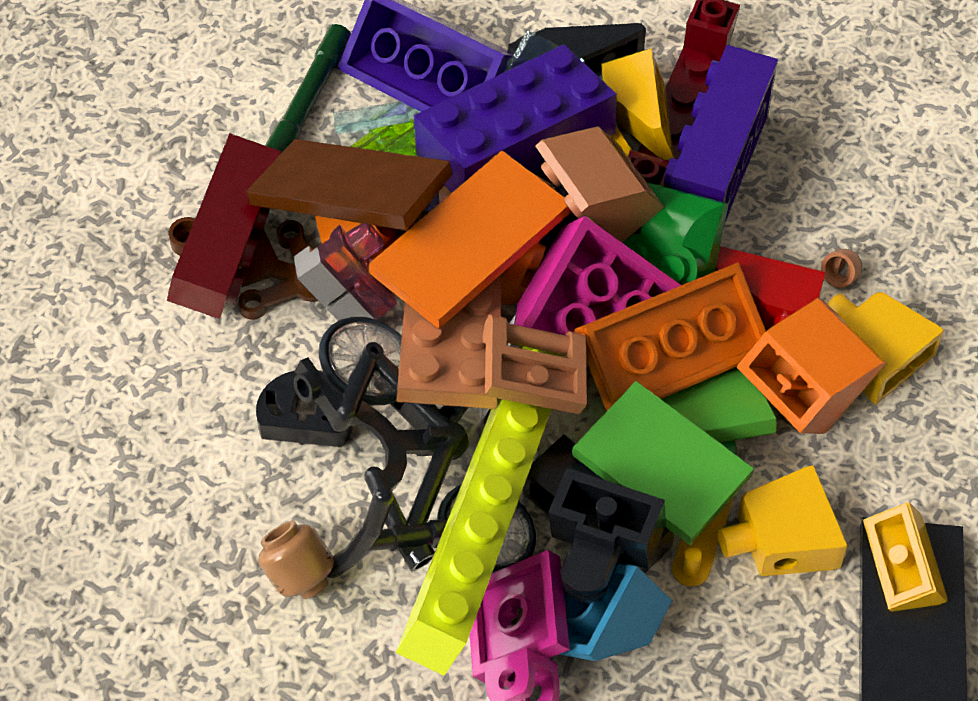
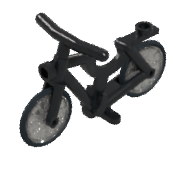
(363, 364)

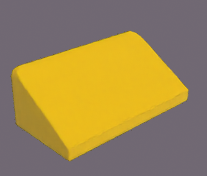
(905, 559)

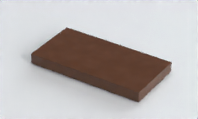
(350, 184)

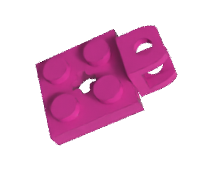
(520, 652)

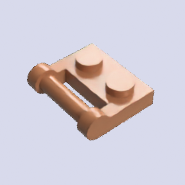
(532, 375)

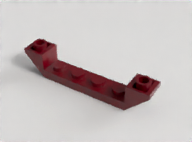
(705, 39)

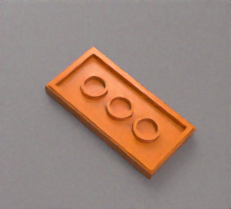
(469, 239)
(674, 336)

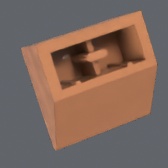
(599, 181)

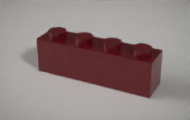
(222, 231)

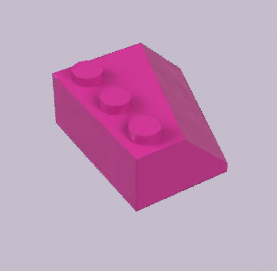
(586, 279)

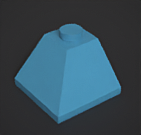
(620, 620)

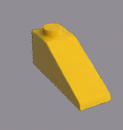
(641, 100)

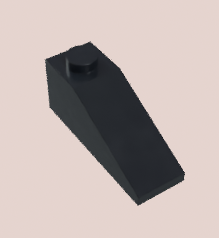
(595, 42)

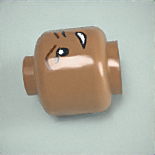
(296, 560)

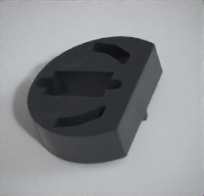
(286, 425)

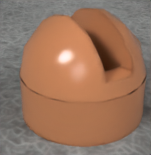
(835, 262)

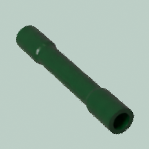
(325, 60)

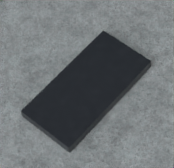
(915, 650)

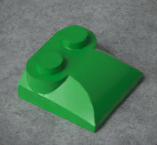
(683, 236)

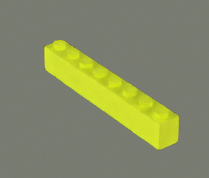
(473, 535)

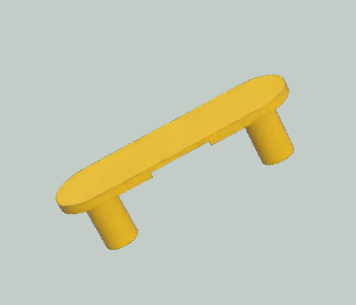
(695, 561)

